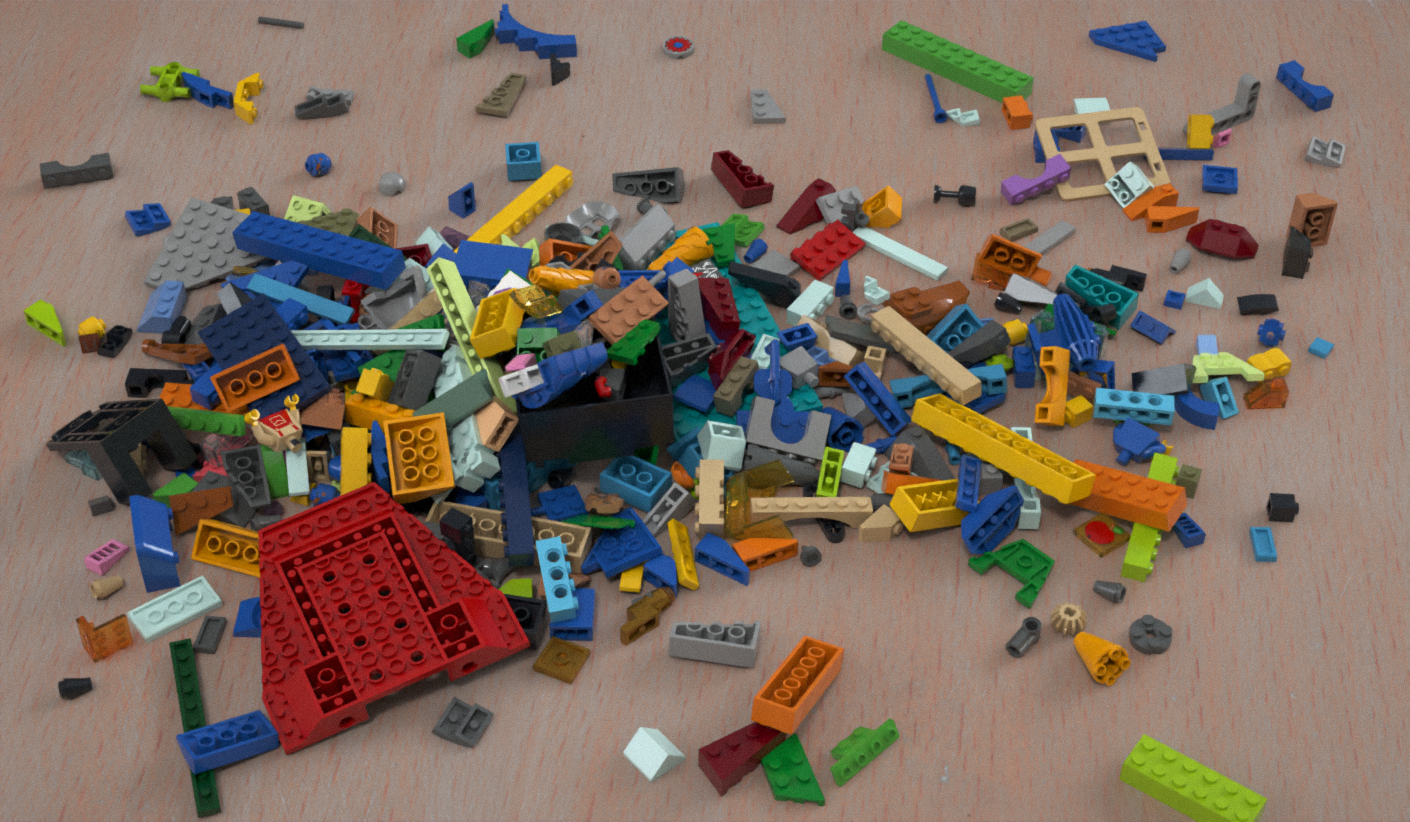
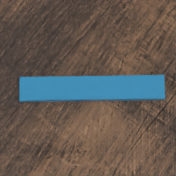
(315, 304)

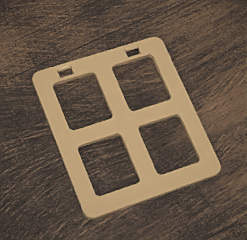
(1100, 151)

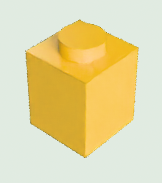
(1078, 411)

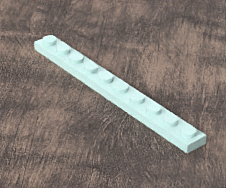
(372, 339)

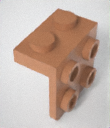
(1079, 385)

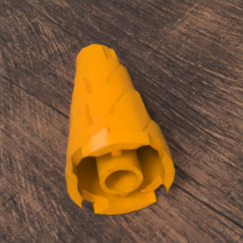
(689, 248)
(559, 279)

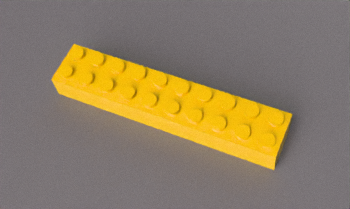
(1003, 448)

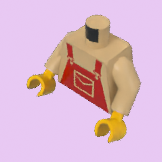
(280, 429)

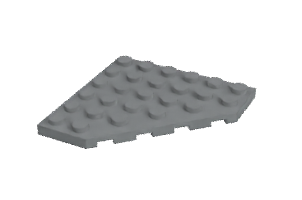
(201, 247)

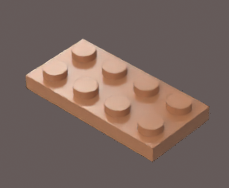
(627, 309)

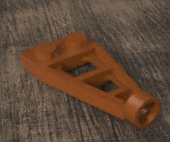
(194, 352)

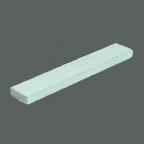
(901, 253)

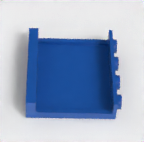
(490, 261)

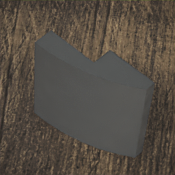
(462, 723)

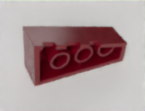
(719, 306)
(737, 754)

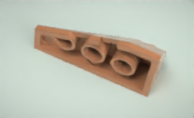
(605, 249)

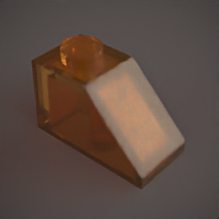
(1267, 395)

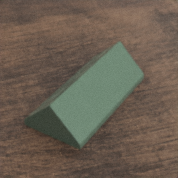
(461, 399)

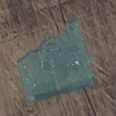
(82, 460)

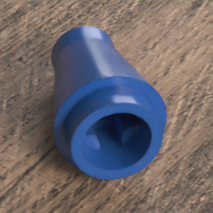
(756, 250)

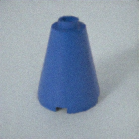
(843, 430)

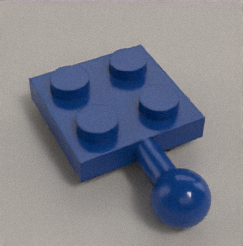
(560, 504)

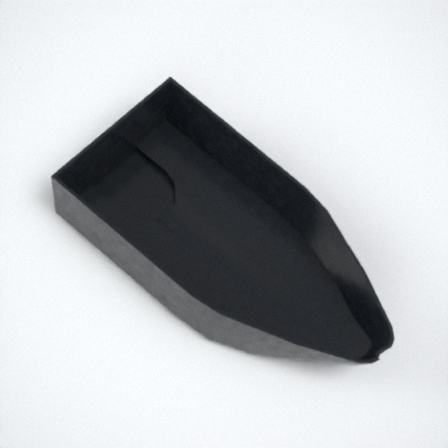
(590, 427)

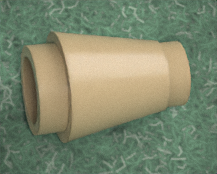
(103, 587)

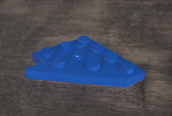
(622, 547)

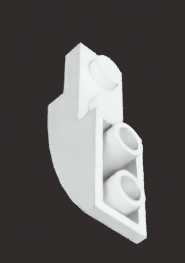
(520, 380)

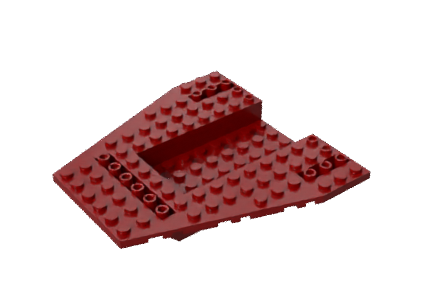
(309, 657)

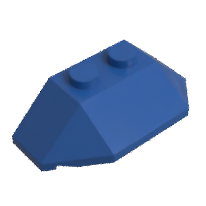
(992, 520)

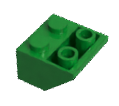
(531, 340)

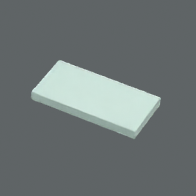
(174, 609)

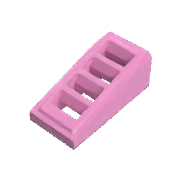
(521, 362)
(98, 563)

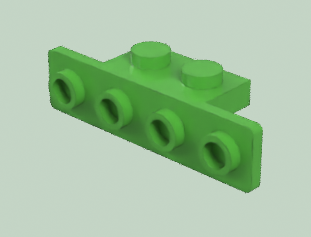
(861, 749)

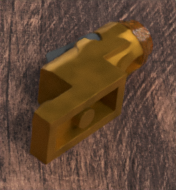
(644, 614)

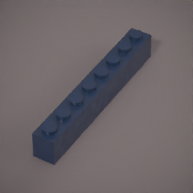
(515, 502)

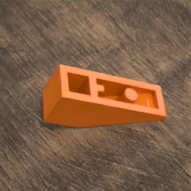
(1158, 196)
(892, 480)
(765, 551)

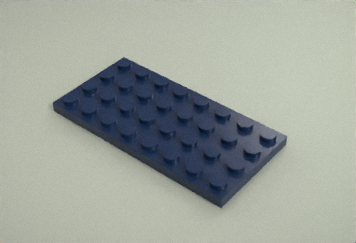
(255, 330)

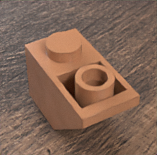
(902, 458)

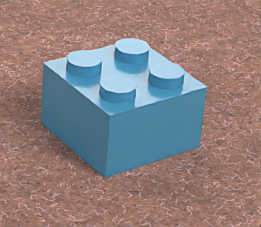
(523, 161)

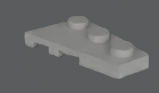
(765, 108)
(832, 203)

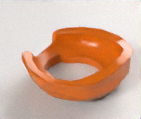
(681, 476)

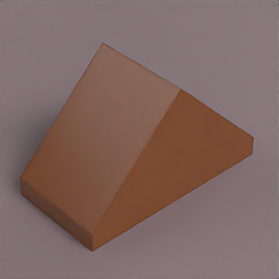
(833, 374)

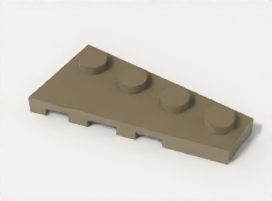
(503, 97)

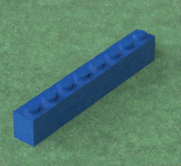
(203, 390)

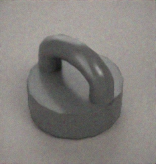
(810, 555)

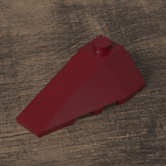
(805, 208)

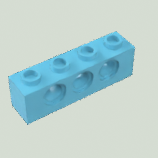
(1135, 405)
(559, 608)

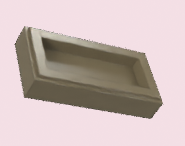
(1018, 230)

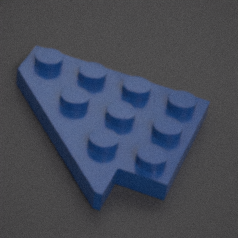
(1133, 39)
(288, 273)

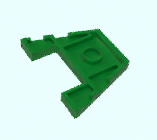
(1023, 563)

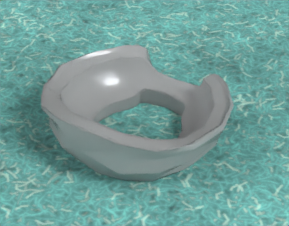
(865, 309)

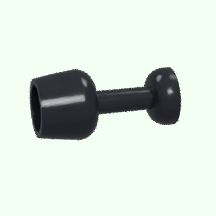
(966, 194)

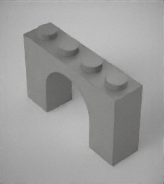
(808, 448)

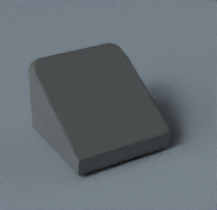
(100, 505)

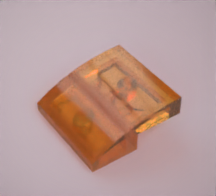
(984, 273)

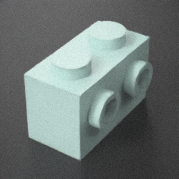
(858, 465)

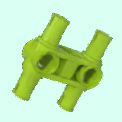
(169, 82)

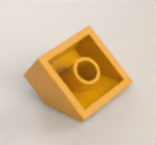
(883, 208)

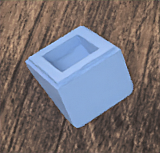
(1206, 344)

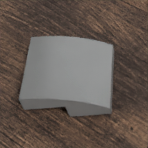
(1325, 153)

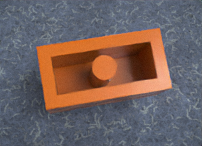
(1016, 112)

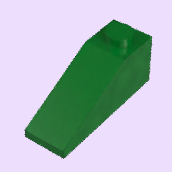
(475, 40)

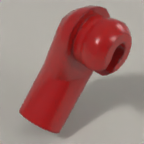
(601, 389)

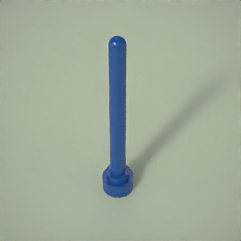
(940, 114)

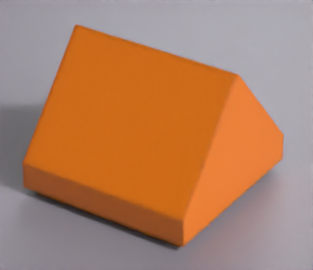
(1041, 276)

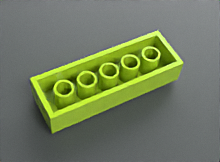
(1189, 785)

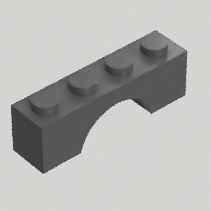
(95, 169)

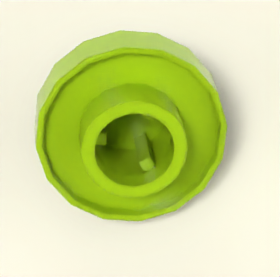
(1001, 359)

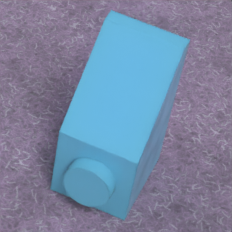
(1219, 391)

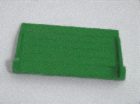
(600, 521)

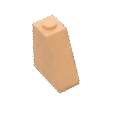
(495, 423)

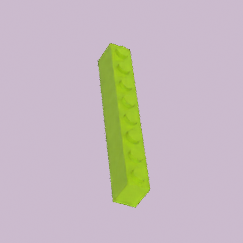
(1143, 537)

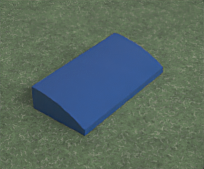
(227, 741)

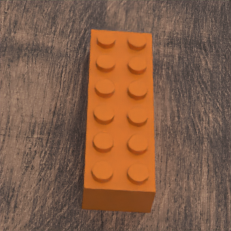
(1133, 497)
(797, 684)

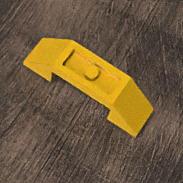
(247, 87)

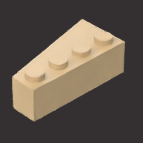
(710, 498)

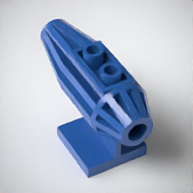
(1071, 332)

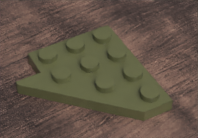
(339, 222)

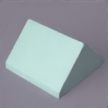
(652, 753)

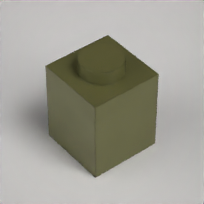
(1189, 478)

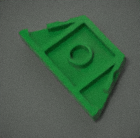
(791, 773)

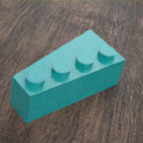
(1102, 291)

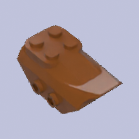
(928, 306)

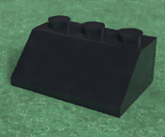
(530, 615)

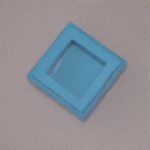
(1321, 348)

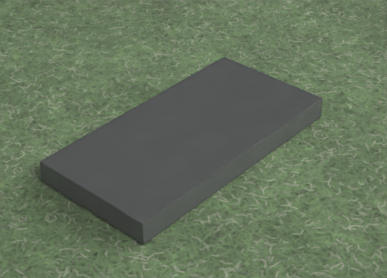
(855, 333)

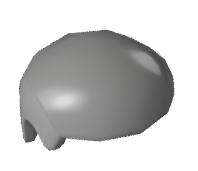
(391, 183)

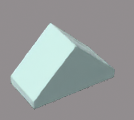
(1205, 294)

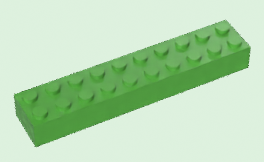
(956, 62)

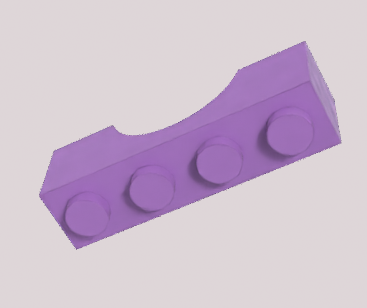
(1018, 189)

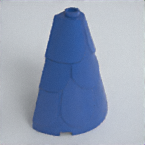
(562, 373)

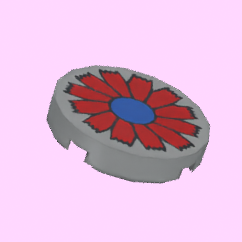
(678, 46)

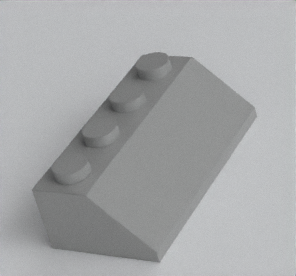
(646, 239)

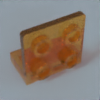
(105, 638)

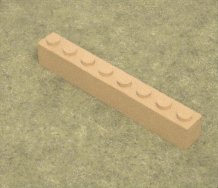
(926, 355)

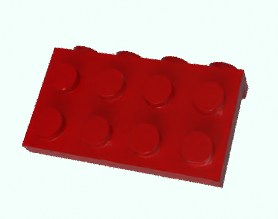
(827, 250)

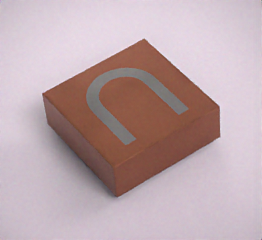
(89, 342)

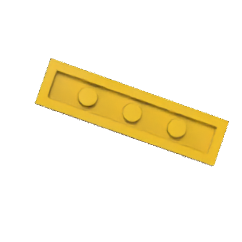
(683, 554)

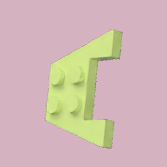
(1222, 365)

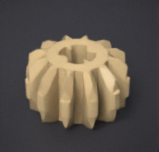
(1068, 618)

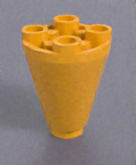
(1102, 658)

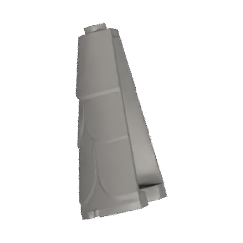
(398, 300)

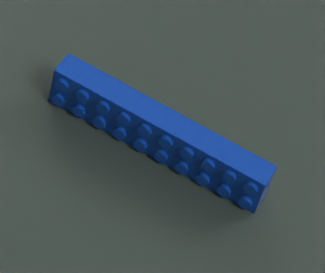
(320, 250)

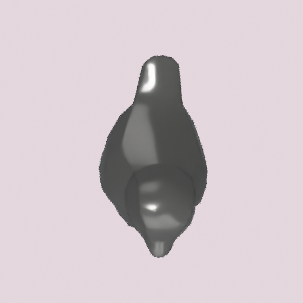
(497, 569)

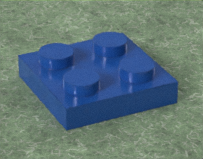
(1219, 179)

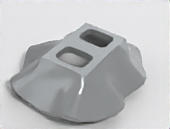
(589, 213)

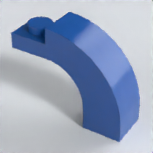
(1196, 411)

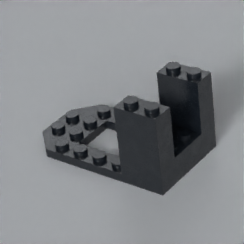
(110, 446)

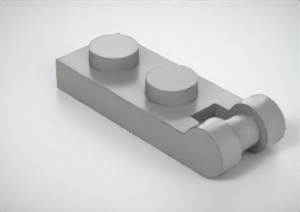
(315, 92)

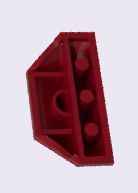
(1223, 239)
(727, 355)

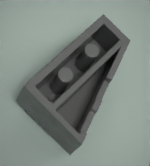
(687, 357)

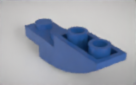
(207, 94)

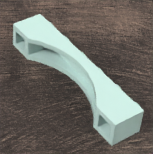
(1030, 511)

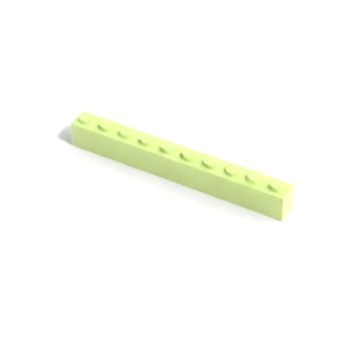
(461, 317)

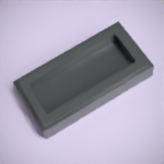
(209, 634)

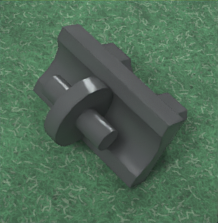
(855, 217)

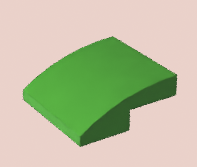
(745, 230)

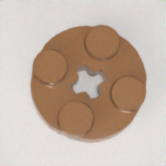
(604, 504)

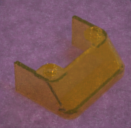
(755, 483)

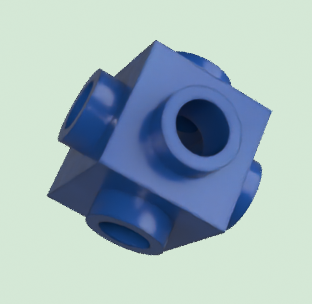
(1274, 326)

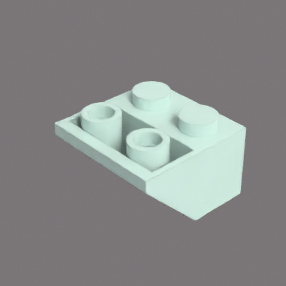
(1128, 184)
(724, 443)

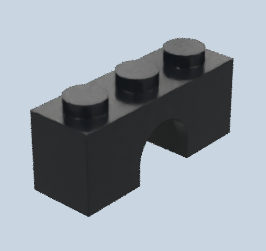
(142, 381)
(459, 529)

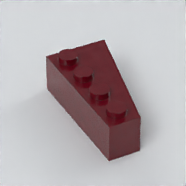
(740, 180)

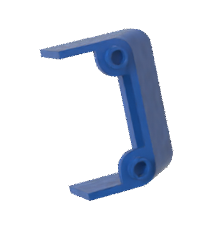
(153, 543)

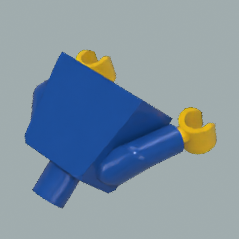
(1137, 442)

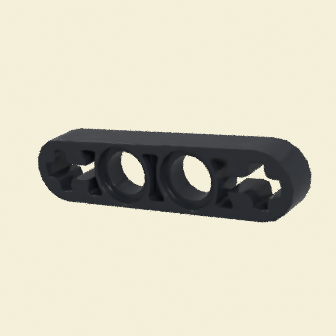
(826, 527)

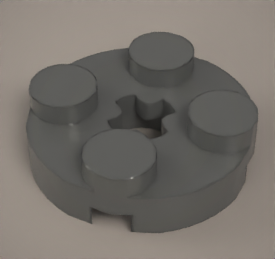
(1150, 625)

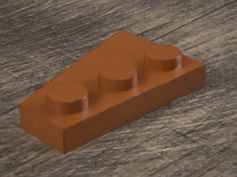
(197, 505)

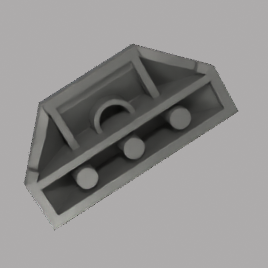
(205, 318)

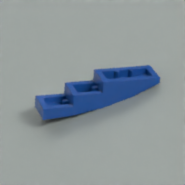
(380, 456)

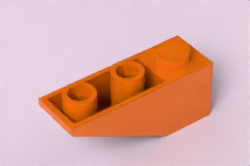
(1168, 218)

